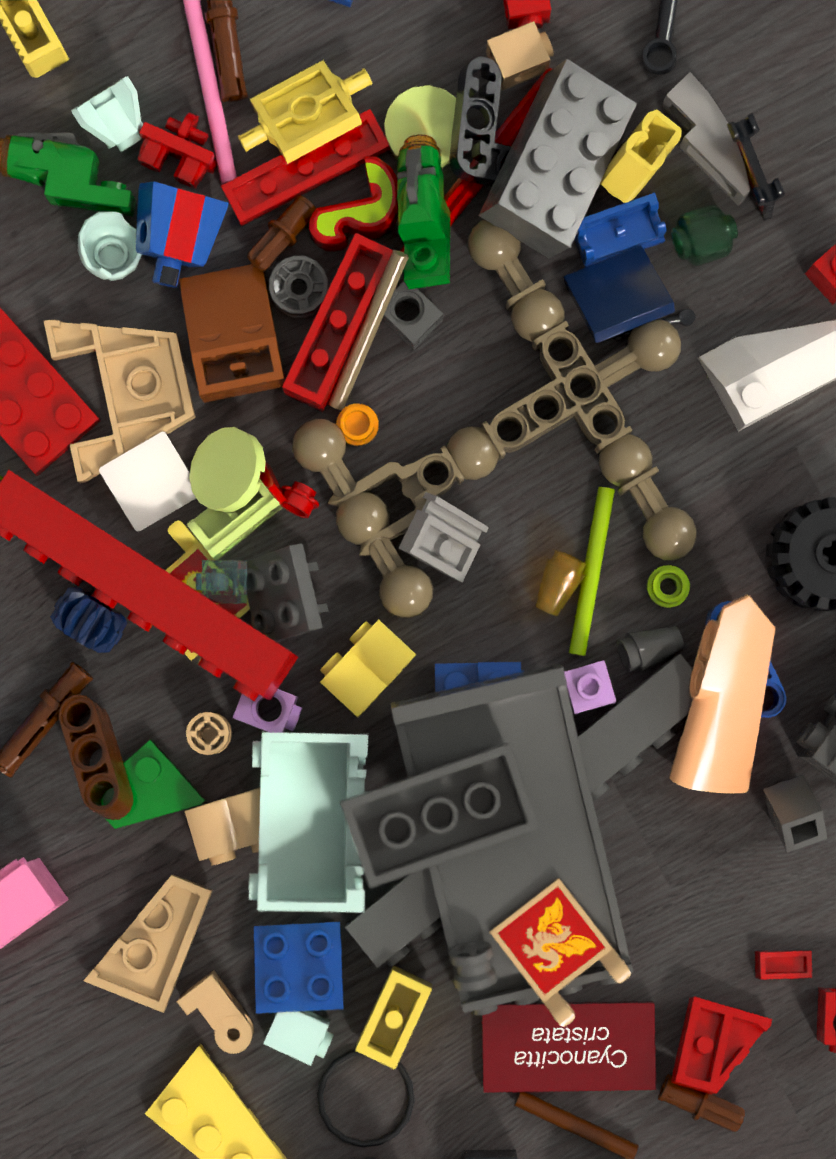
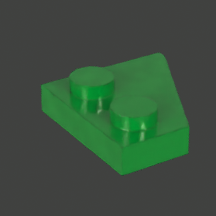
(156, 787)

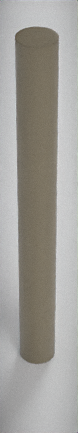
(368, 329)

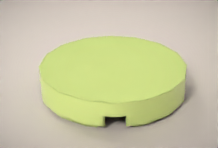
(424, 112)
(227, 469)

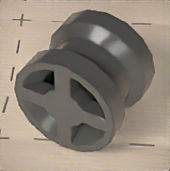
(473, 966)

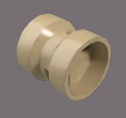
(216, 732)

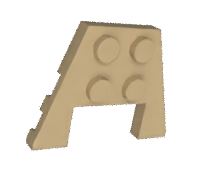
(141, 384)

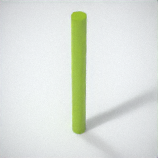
(592, 570)

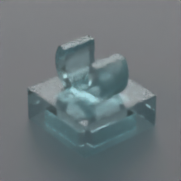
(223, 581)

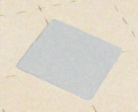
(149, 481)

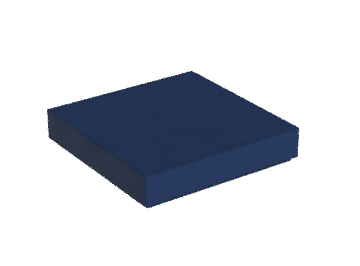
(619, 294)

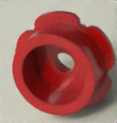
(299, 499)

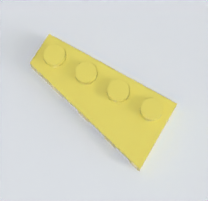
(209, 1115)

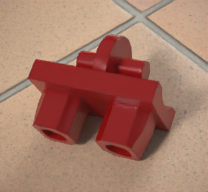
(194, 159)

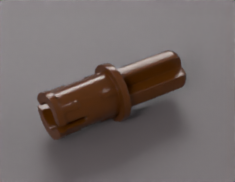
(281, 233)
(702, 1105)

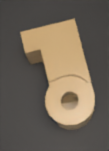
(222, 1012)

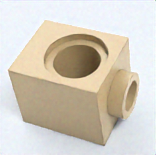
(520, 54)

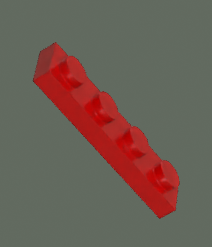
(280, 182)

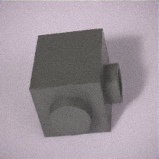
(795, 813)

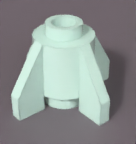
(112, 115)

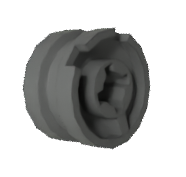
(304, 271)

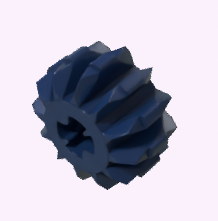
(88, 620)

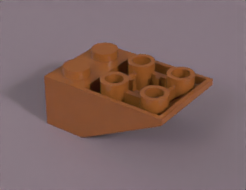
(231, 333)

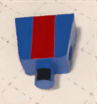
(176, 228)

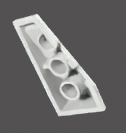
(771, 369)

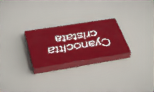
(600, 1050)

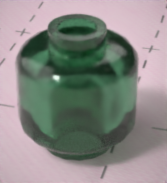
(704, 235)

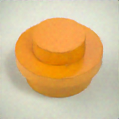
(358, 424)

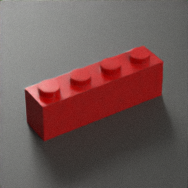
(337, 323)

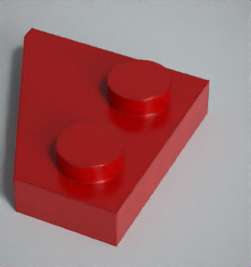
(714, 1043)

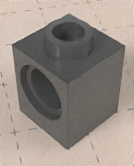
(417, 330)

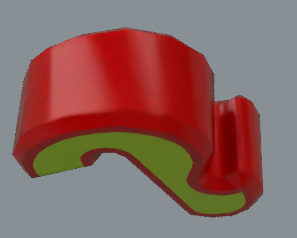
(366, 216)

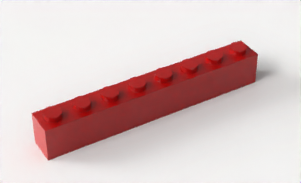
(143, 588)

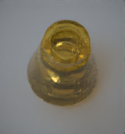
(559, 581)

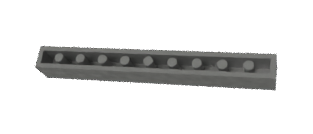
(606, 747)

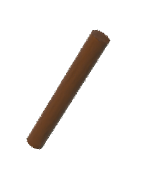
(576, 1125)

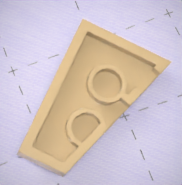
(154, 947)

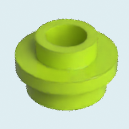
(681, 582)

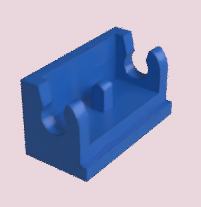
(620, 230)

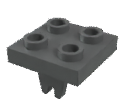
(283, 594)

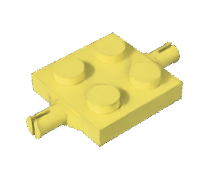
(305, 111)

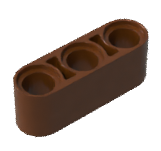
(82, 743)

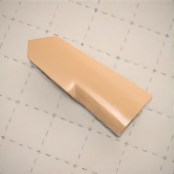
(726, 702)

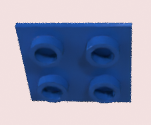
(298, 967)

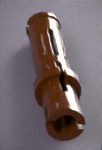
(222, 18)
(42, 718)

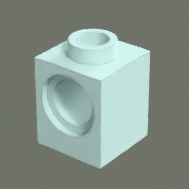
(300, 1035)

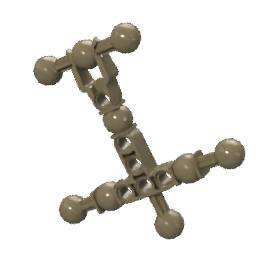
(476, 450)

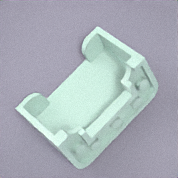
(303, 832)

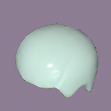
(108, 246)

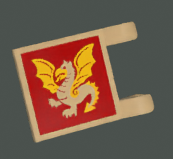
(553, 944)

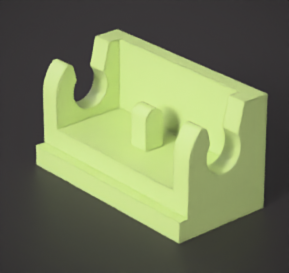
(224, 530)

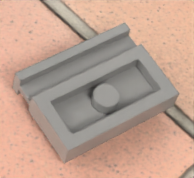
(443, 537)

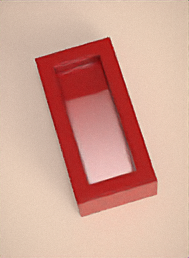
(271, 483)
(783, 964)

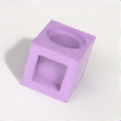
(589, 687)
(248, 713)

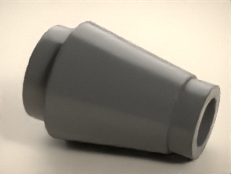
(648, 647)

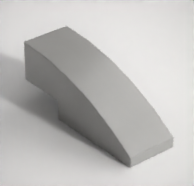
(708, 137)

